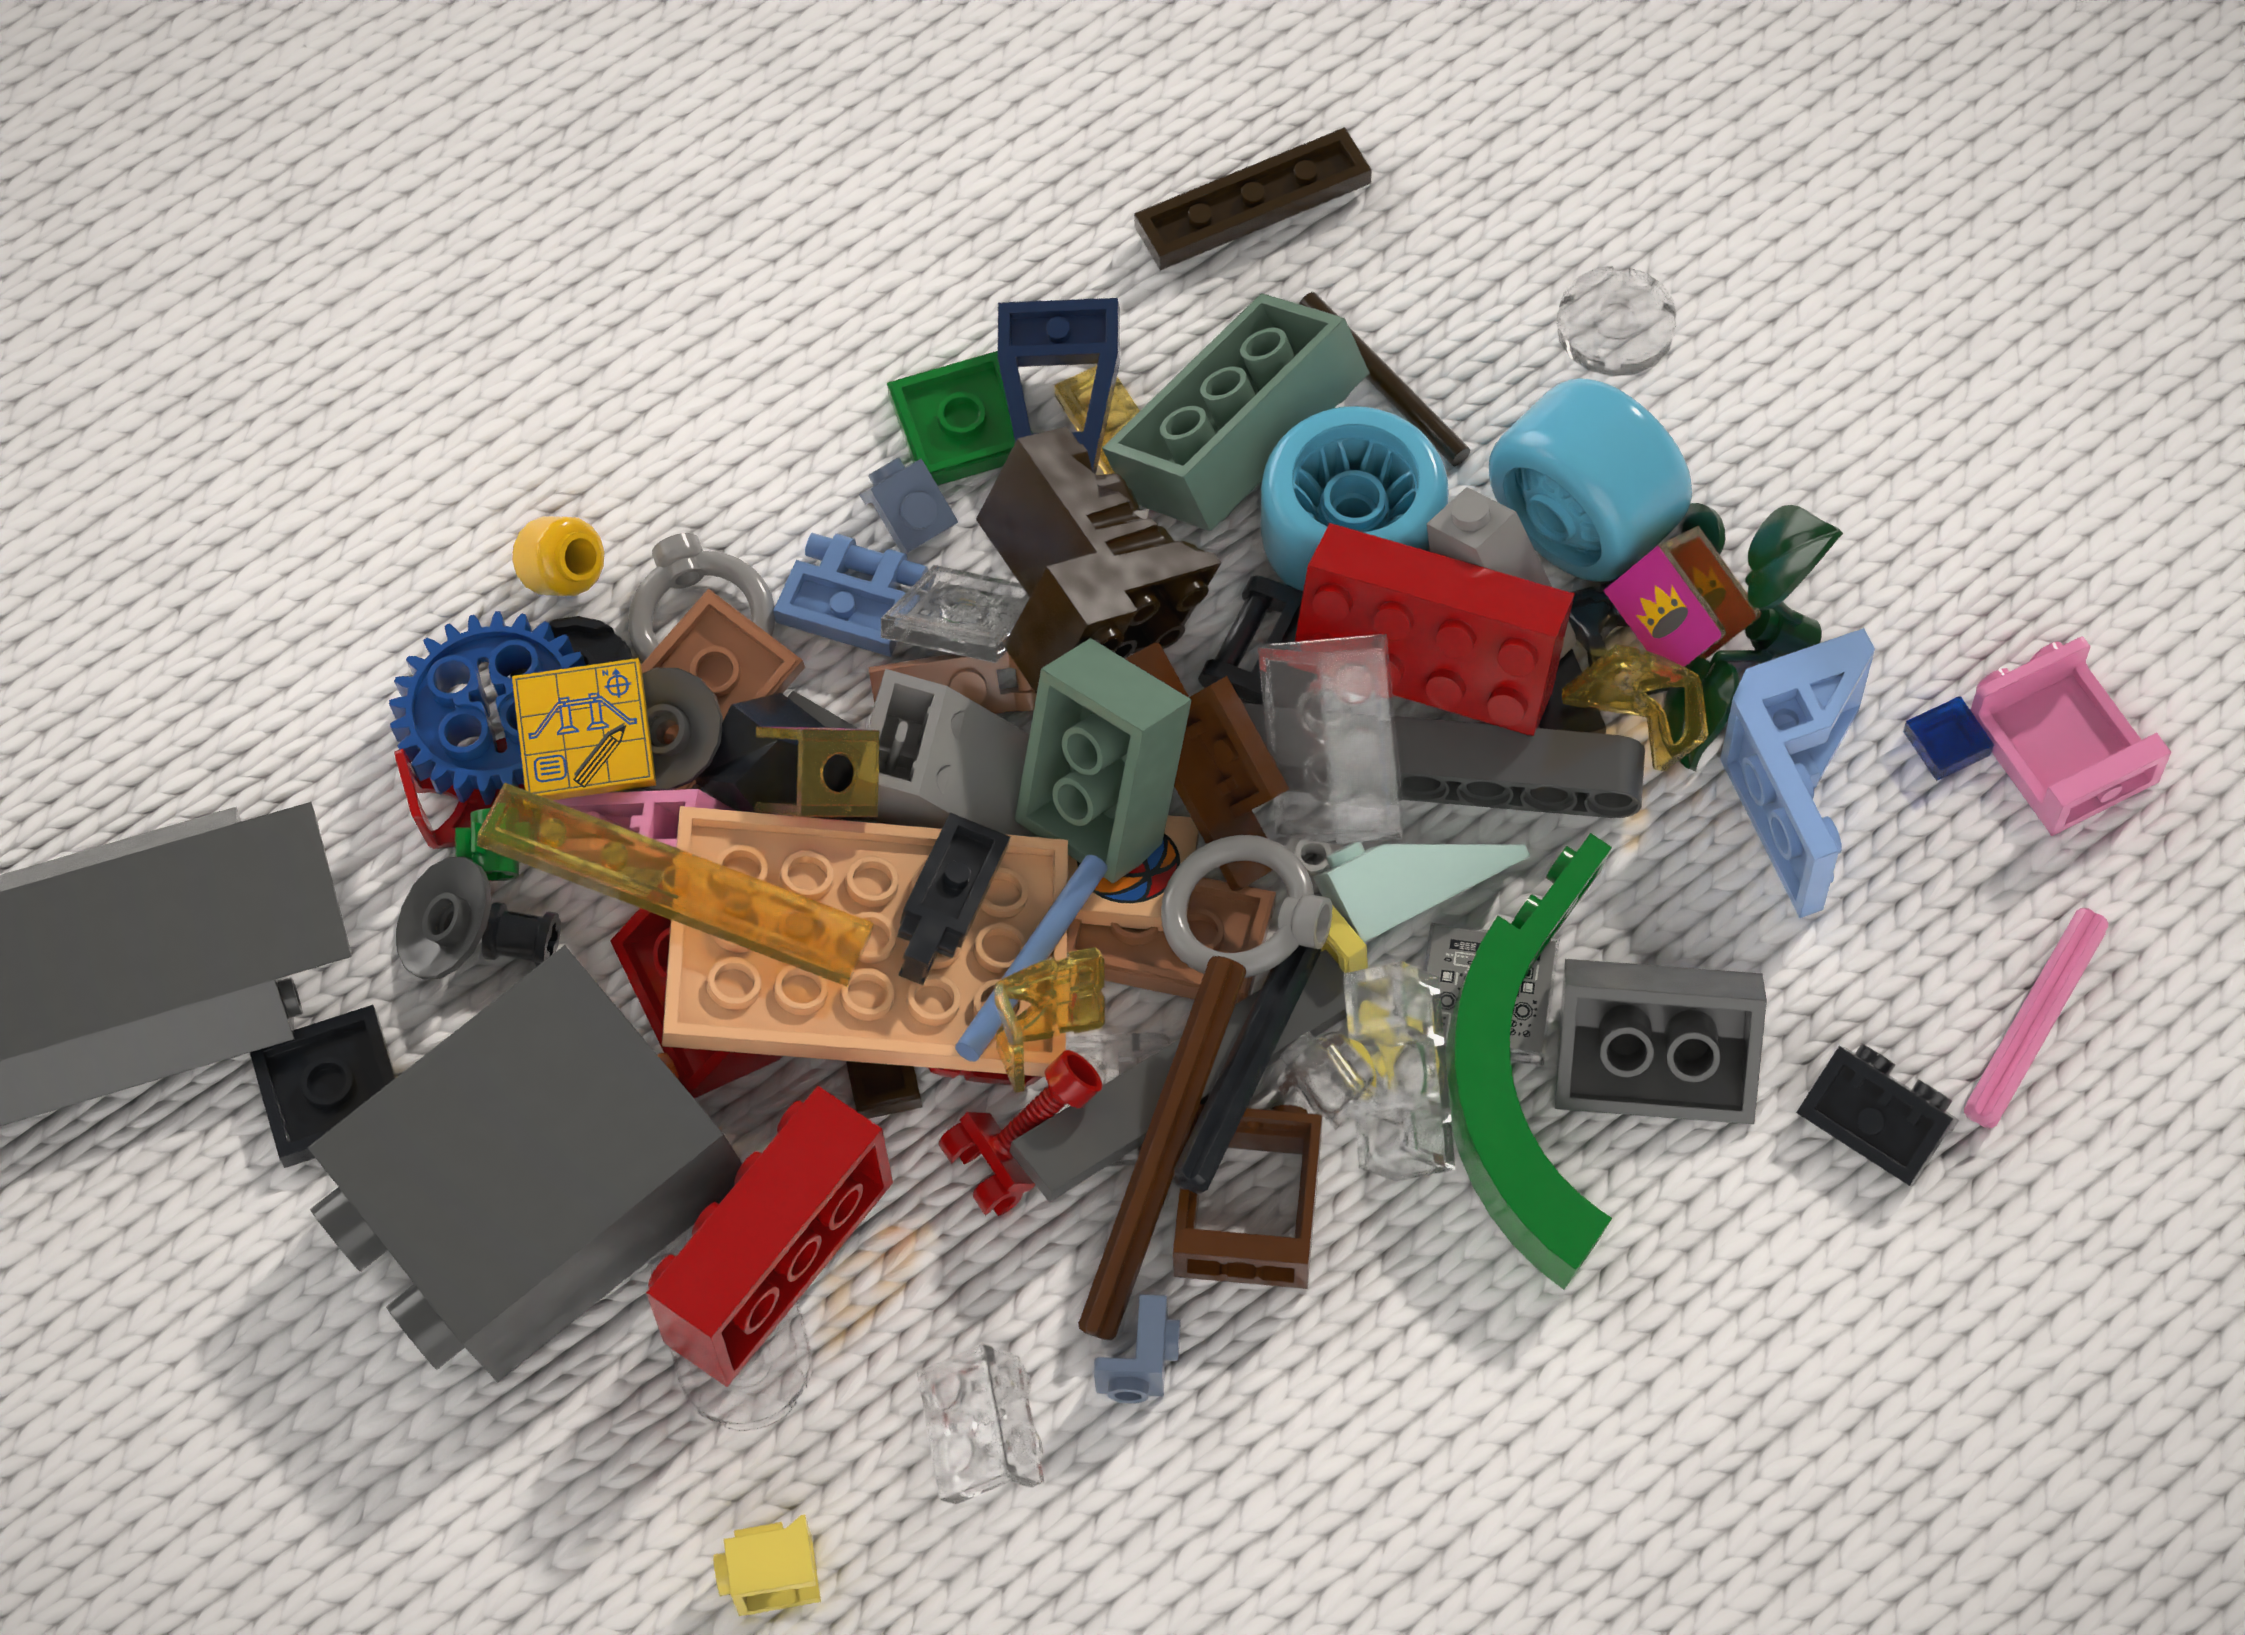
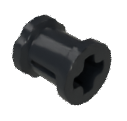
(520, 934)

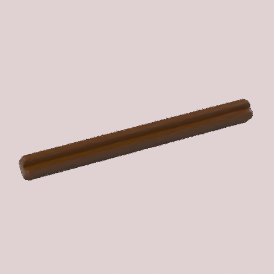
(1162, 1148)

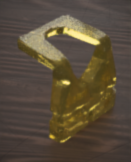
(1619, 685)
(1062, 998)

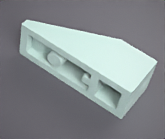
(1398, 881)

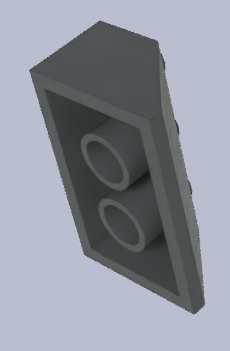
(1660, 1041)

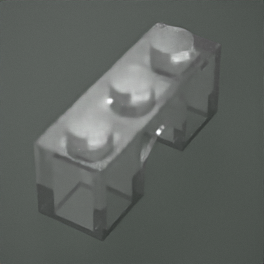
(1400, 1024)

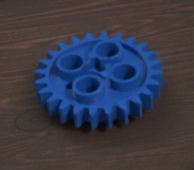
(435, 722)

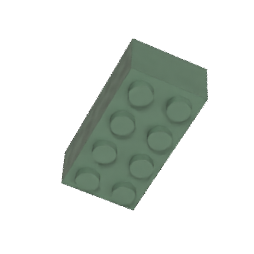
(1219, 419)

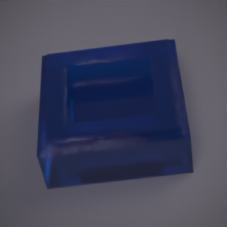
(1948, 738)

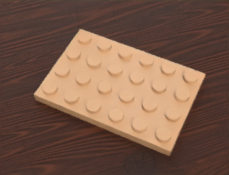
(758, 1005)

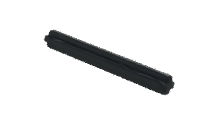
(1243, 1071)

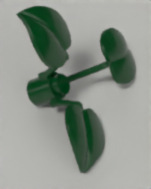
(1780, 559)

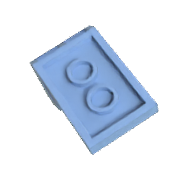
(1778, 746)

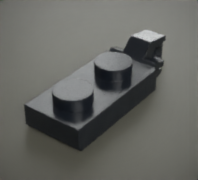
(949, 893)

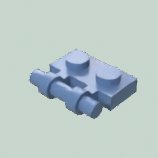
(841, 605)

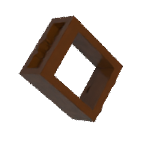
(1254, 1256)

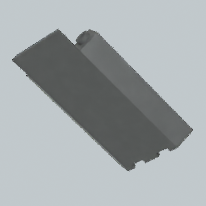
(159, 954)

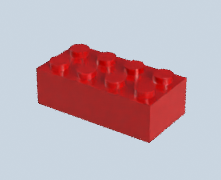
(1452, 628)
(770, 1235)

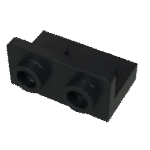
(1877, 1113)

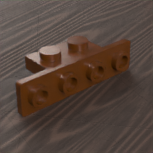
(1221, 764)

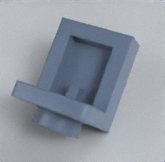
(908, 503)
(1156, 1342)

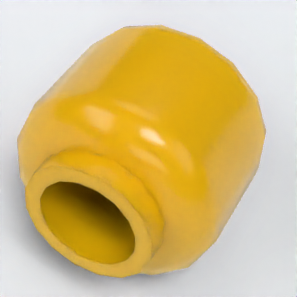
(558, 556)

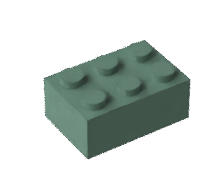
(1102, 757)

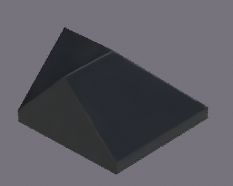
(764, 768)

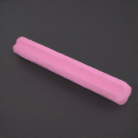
(2036, 1018)

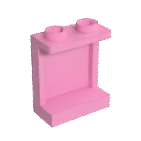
(2065, 737)

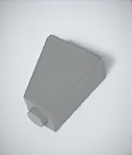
(1488, 536)

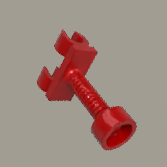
(1069, 1081)

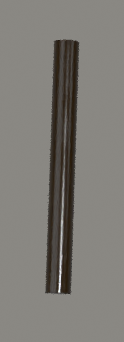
(1402, 396)

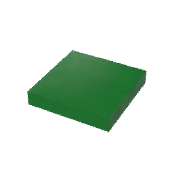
(955, 418)

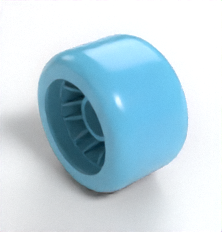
(1348, 471)
(1591, 479)

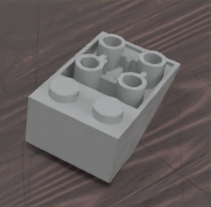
(945, 757)

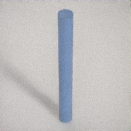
(1036, 949)

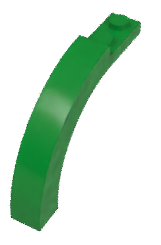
(1500, 1154)

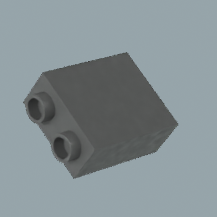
(521, 1169)

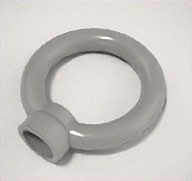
(682, 564)
(1301, 919)

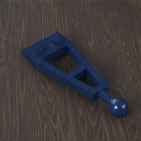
(1061, 335)

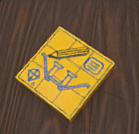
(584, 730)

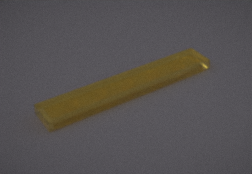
(675, 884)

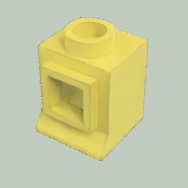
(768, 1568)

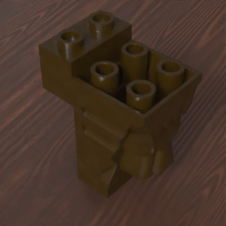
(1086, 557)

